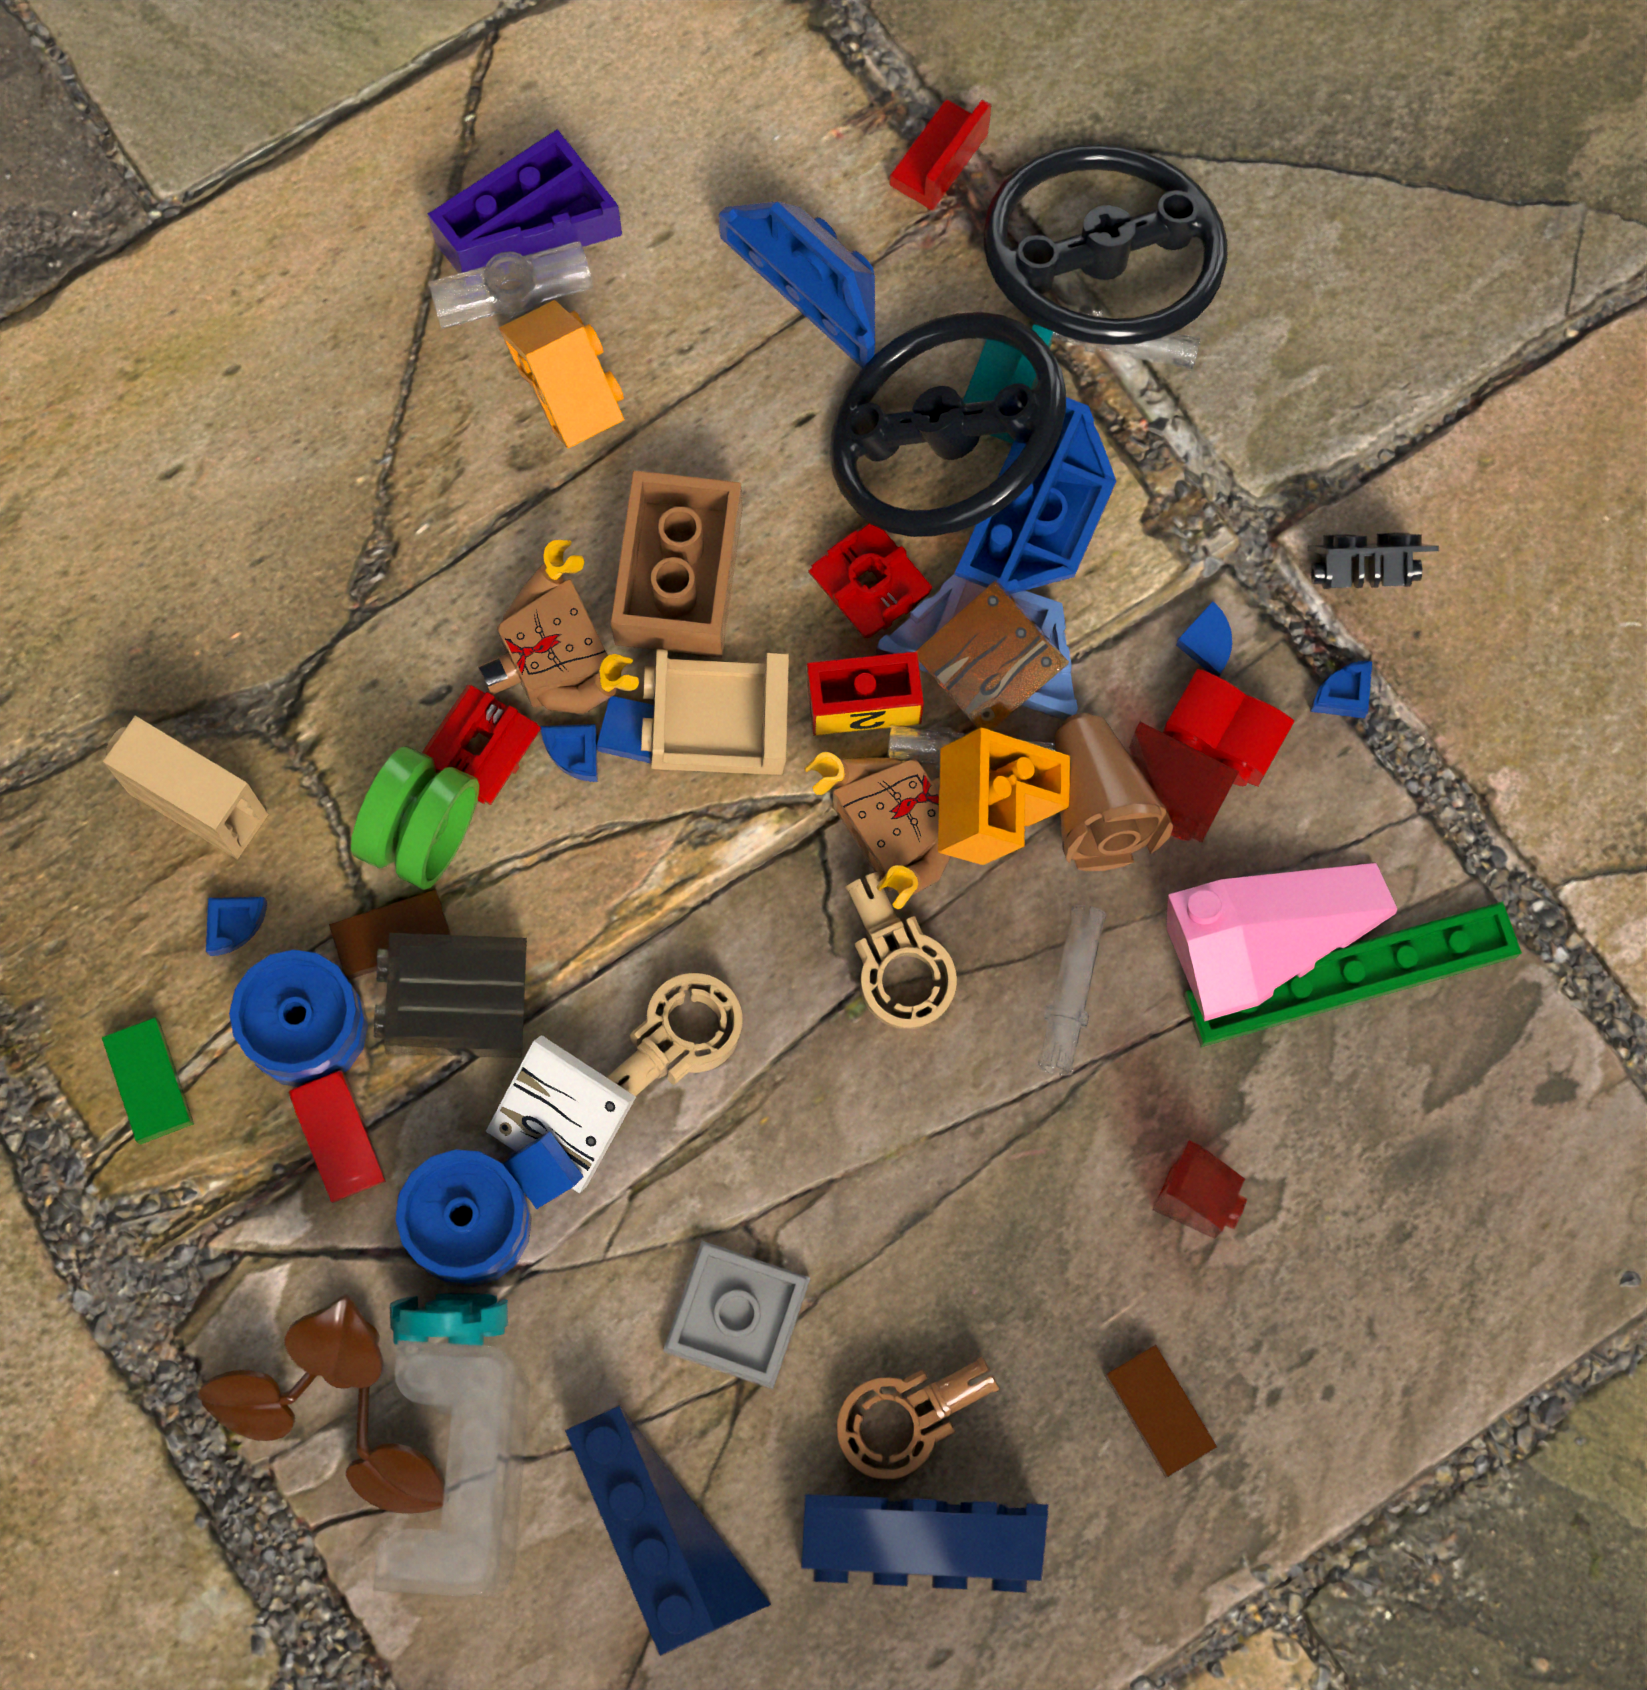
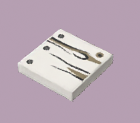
(562, 1097)

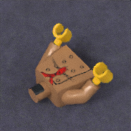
(554, 644)
(890, 815)

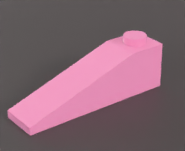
(1261, 930)

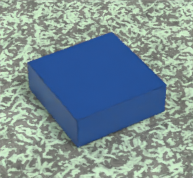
(623, 729)
(543, 1170)

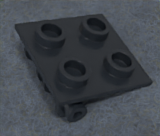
(1387, 559)

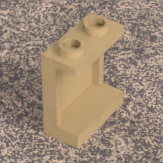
(717, 715)

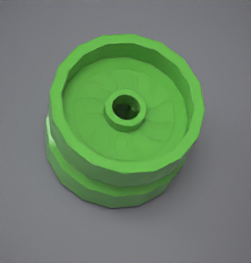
(414, 817)

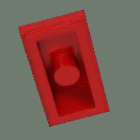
(337, 1136)

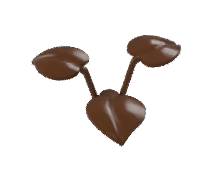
(347, 1355)

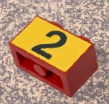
(865, 693)

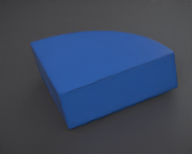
(1208, 640)
(1345, 691)
(573, 749)
(232, 922)

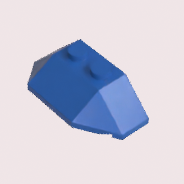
(808, 269)
(1053, 521)

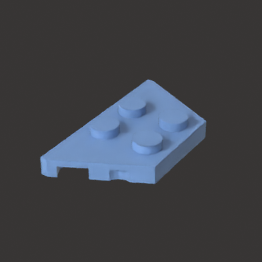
(1053, 698)

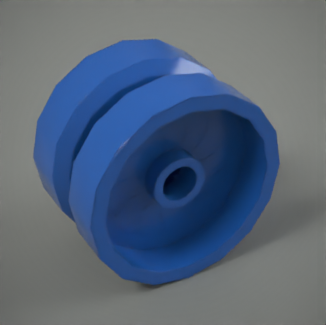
(276, 996)
(450, 1186)

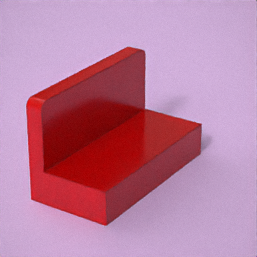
(941, 152)

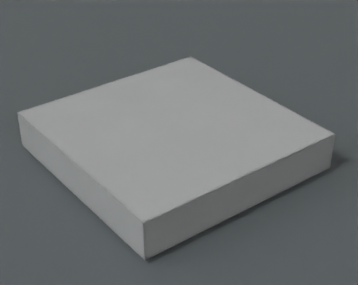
(737, 1315)

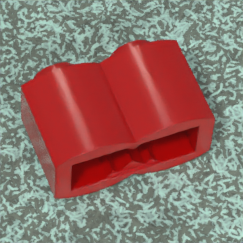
(1229, 726)

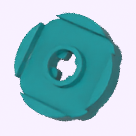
(459, 1316)

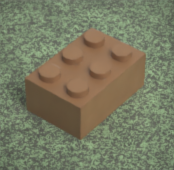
(677, 564)

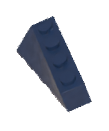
(924, 1540)
(666, 1546)

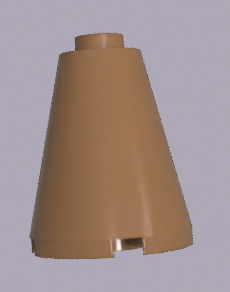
(1109, 799)

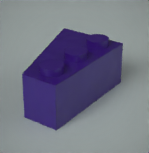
(526, 207)

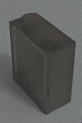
(452, 995)

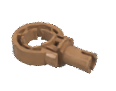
(946, 1396)

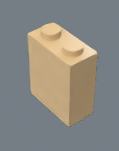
(185, 786)

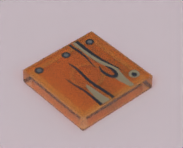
(991, 657)

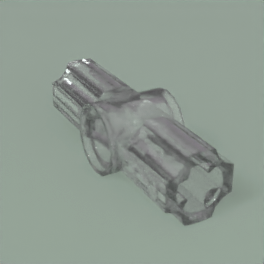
(541, 275)

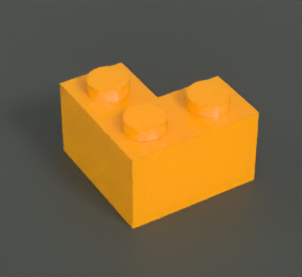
(563, 368)
(993, 791)

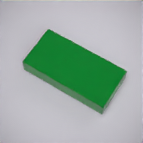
(147, 1081)

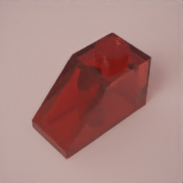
(1183, 779)
(1201, 1192)

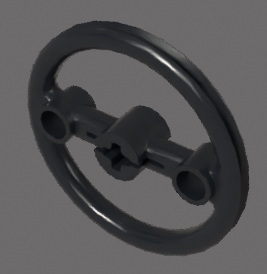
(1105, 244)
(948, 423)

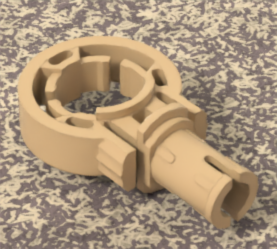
(880, 923)
(656, 1032)

